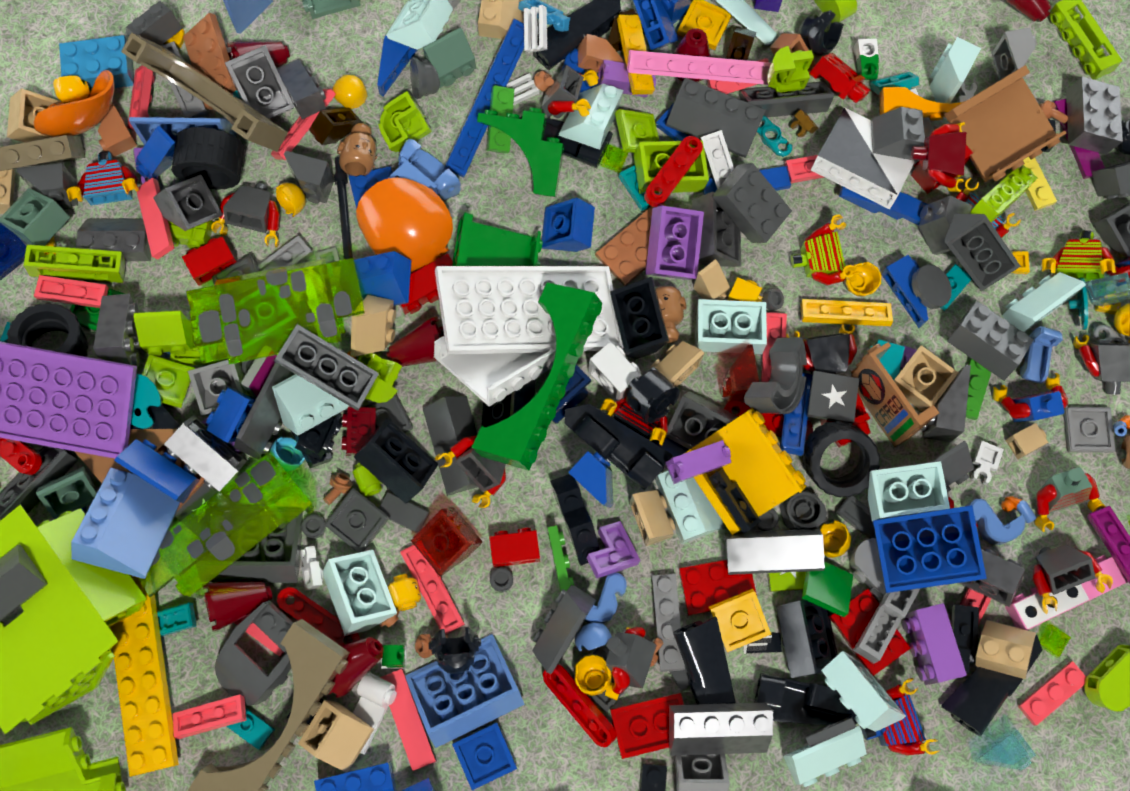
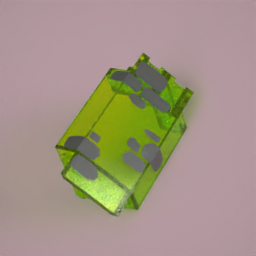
(258, 311)
(226, 528)

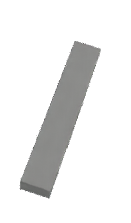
(884, 624)

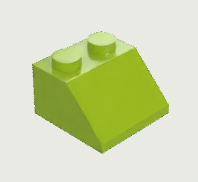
(164, 332)

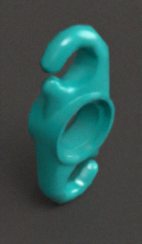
(773, 144)

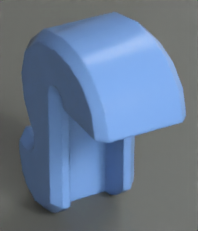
(1039, 354)
(991, 527)
(607, 604)

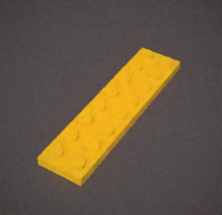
(144, 690)

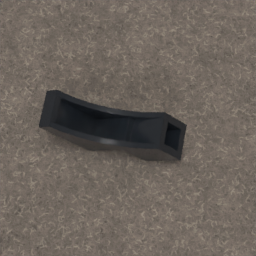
(575, 517)

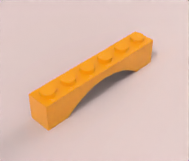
(896, 97)

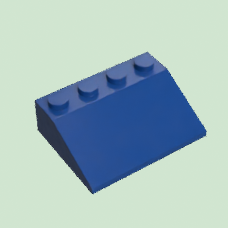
(929, 549)

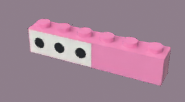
(1028, 612)

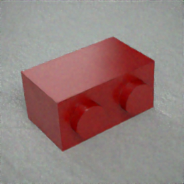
(208, 260)
(514, 547)

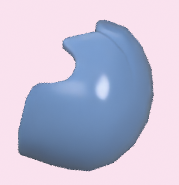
(592, 636)

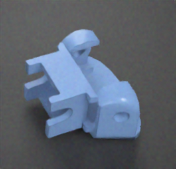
(426, 170)

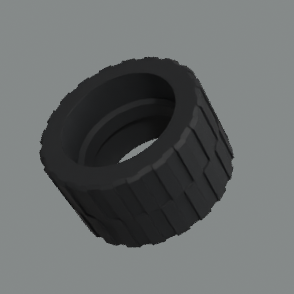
(209, 154)
(46, 318)
(857, 479)

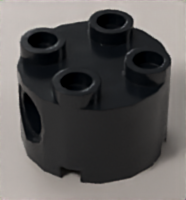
(652, 395)

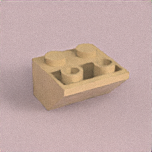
(336, 735)

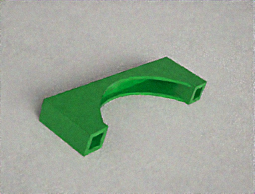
(520, 436)

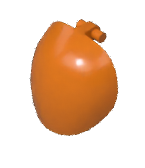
(80, 115)
(405, 219)

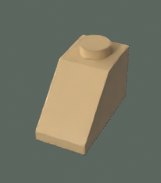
(712, 283)

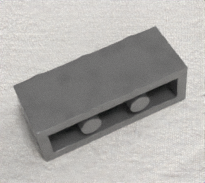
(302, 88)

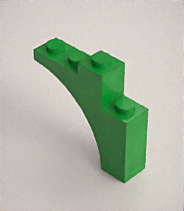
(543, 156)

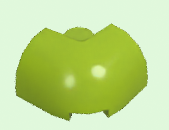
(789, 70)
(402, 121)
(388, 372)

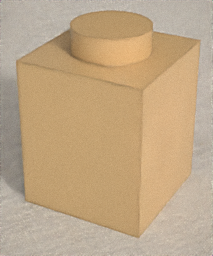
(1027, 441)

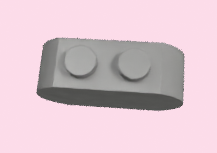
(867, 567)

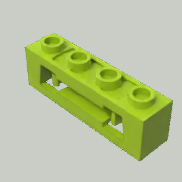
(1085, 38)
(1005, 193)
(75, 263)

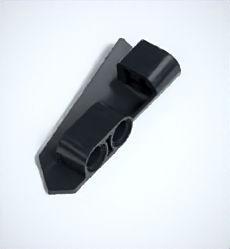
(593, 19)
(573, 149)
(619, 444)
(705, 662)
(983, 694)
(800, 701)

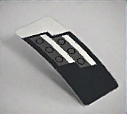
(765, 645)

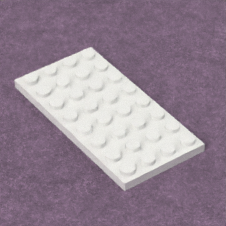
(500, 311)

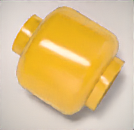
(404, 592)

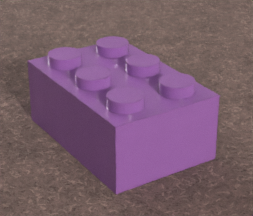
(674, 242)
(934, 645)

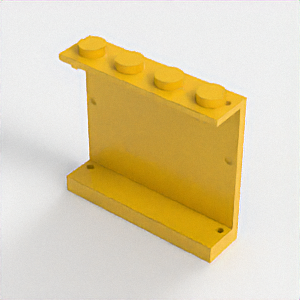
(756, 466)

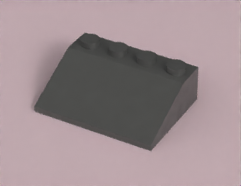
(271, 560)

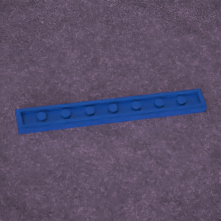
(498, 75)

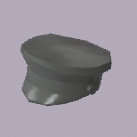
(423, 78)
(802, 507)

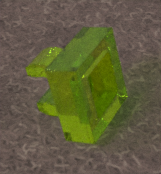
(614, 159)
(1053, 640)

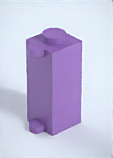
(616, 75)
(698, 462)

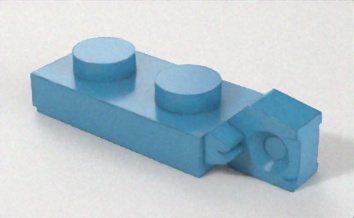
(554, 16)

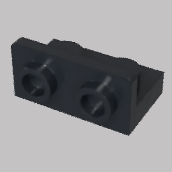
(318, 439)

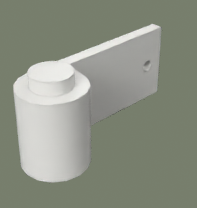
(375, 698)

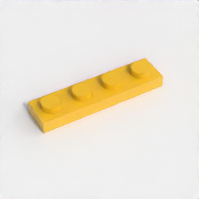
(633, 39)
(846, 312)

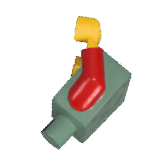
(1066, 491)

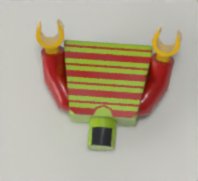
(823, 255)
(1081, 258)

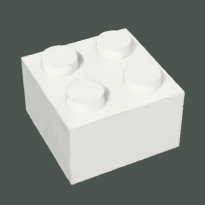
(613, 371)

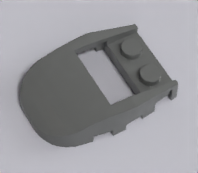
(239, 672)

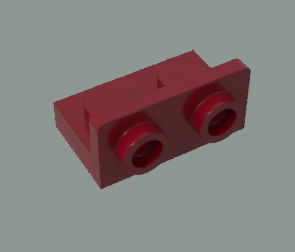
(359, 426)

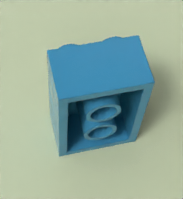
(92, 56)

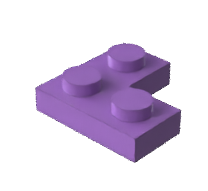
(618, 551)

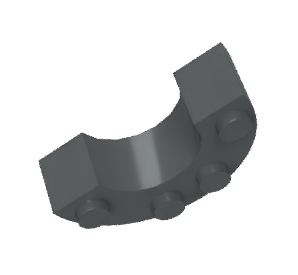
(786, 381)

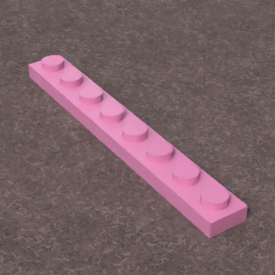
(697, 67)

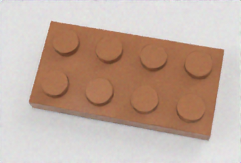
(208, 52)
(628, 250)

